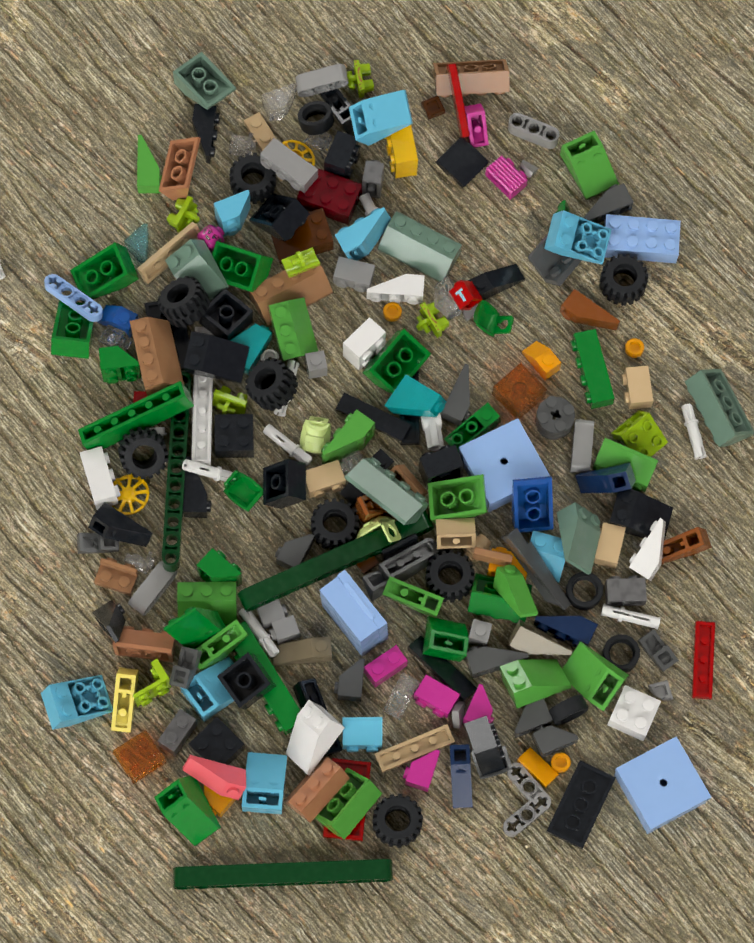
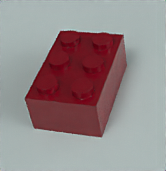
(333, 194)

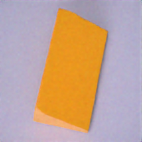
(537, 767)

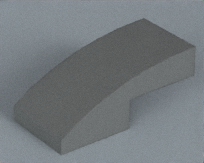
(94, 543)
(657, 650)
(187, 666)

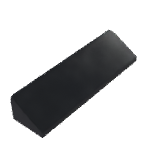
(443, 670)
(309, 690)

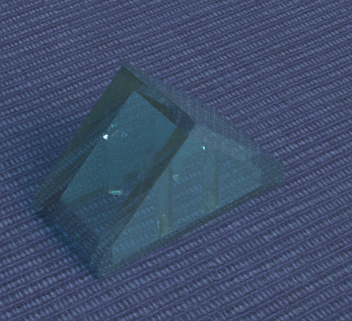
(138, 243)

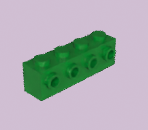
(592, 368)

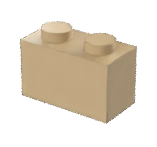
(638, 387)
(324, 479)
(455, 533)
(609, 545)

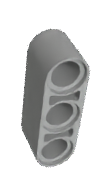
(321, 80)
(538, 138)
(582, 446)
(151, 589)

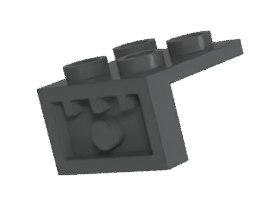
(551, 266)

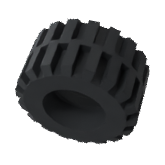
(248, 165)
(627, 266)
(183, 301)
(262, 377)
(145, 467)
(334, 509)
(454, 561)
(397, 803)

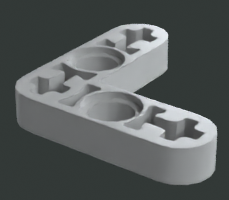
(532, 798)

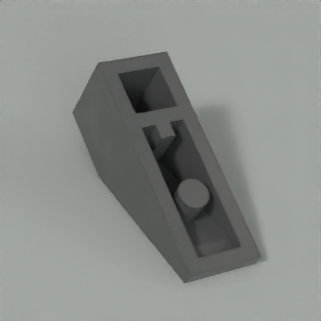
(613, 202)
(458, 402)
(488, 659)

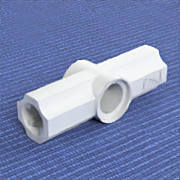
(432, 428)

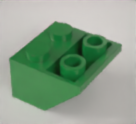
(118, 365)
(216, 568)
(445, 639)

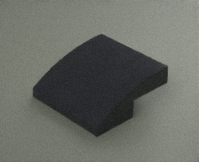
(462, 162)

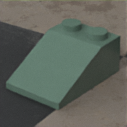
(202, 81)
(196, 261)
(579, 536)

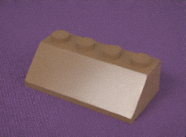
(474, 77)
(279, 288)
(156, 353)

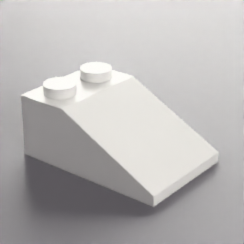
(312, 736)

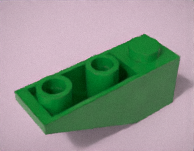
(475, 426)

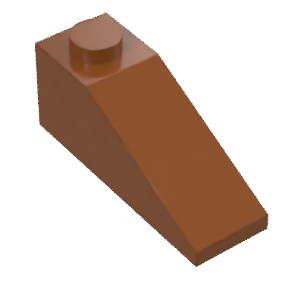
(586, 312)
(368, 509)
(685, 545)

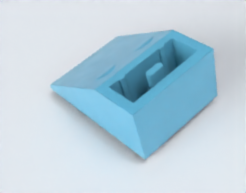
(380, 116)
(364, 234)
(577, 238)
(207, 692)
(76, 701)
(264, 783)

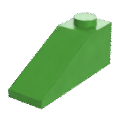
(147, 169)
(513, 589)
(413, 597)
(221, 645)

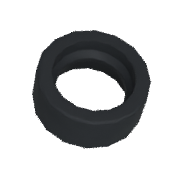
(317, 127)
(577, 603)
(620, 638)
(568, 710)

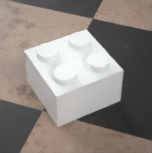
(364, 344)
(634, 713)

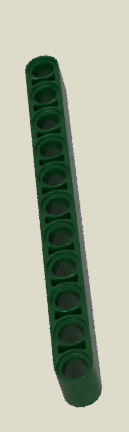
(175, 479)
(327, 564)
(282, 874)

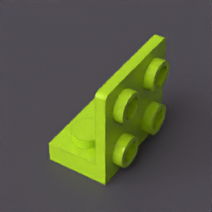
(641, 434)
(159, 687)

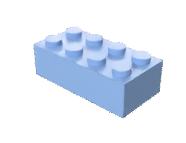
(643, 237)

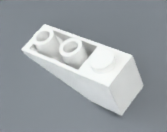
(400, 289)
(650, 555)

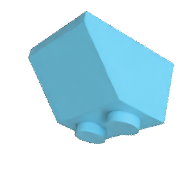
(232, 212)
(551, 552)
(362, 733)

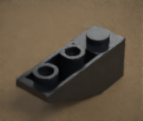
(204, 128)
(116, 526)

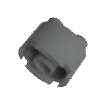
(552, 408)

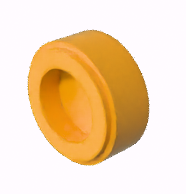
(392, 312)
(634, 348)
(560, 762)

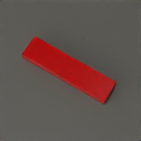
(458, 100)
(703, 660)

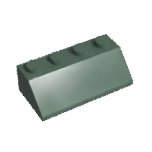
(419, 246)
(719, 407)
(387, 491)

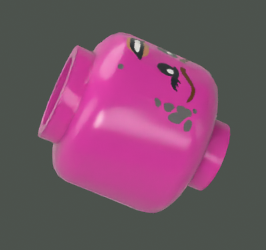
(210, 235)

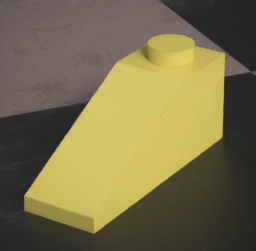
(124, 703)

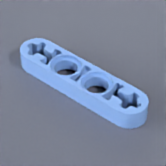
(76, 295)

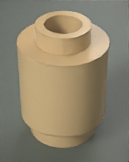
(481, 542)

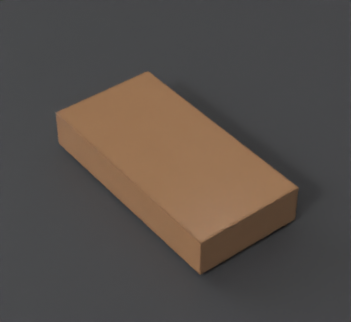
(492, 556)

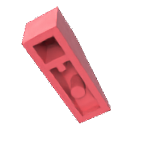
(219, 777)

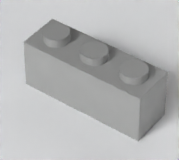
(288, 165)

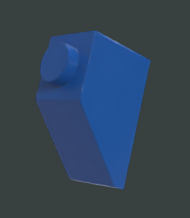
(118, 317)

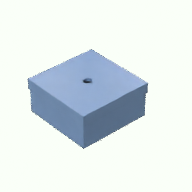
(501, 458)
(354, 613)
(662, 785)

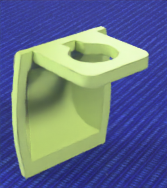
(315, 434)
(381, 522)

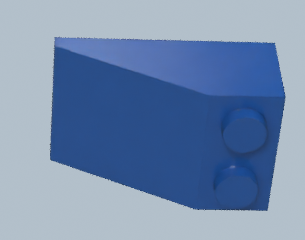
(532, 504)

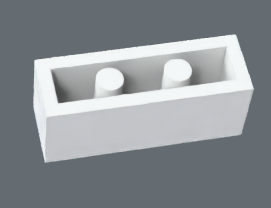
(100, 477)

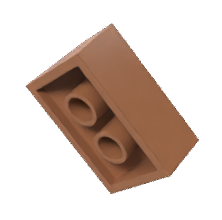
(179, 168)
(145, 644)
(317, 789)

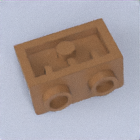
(116, 576)

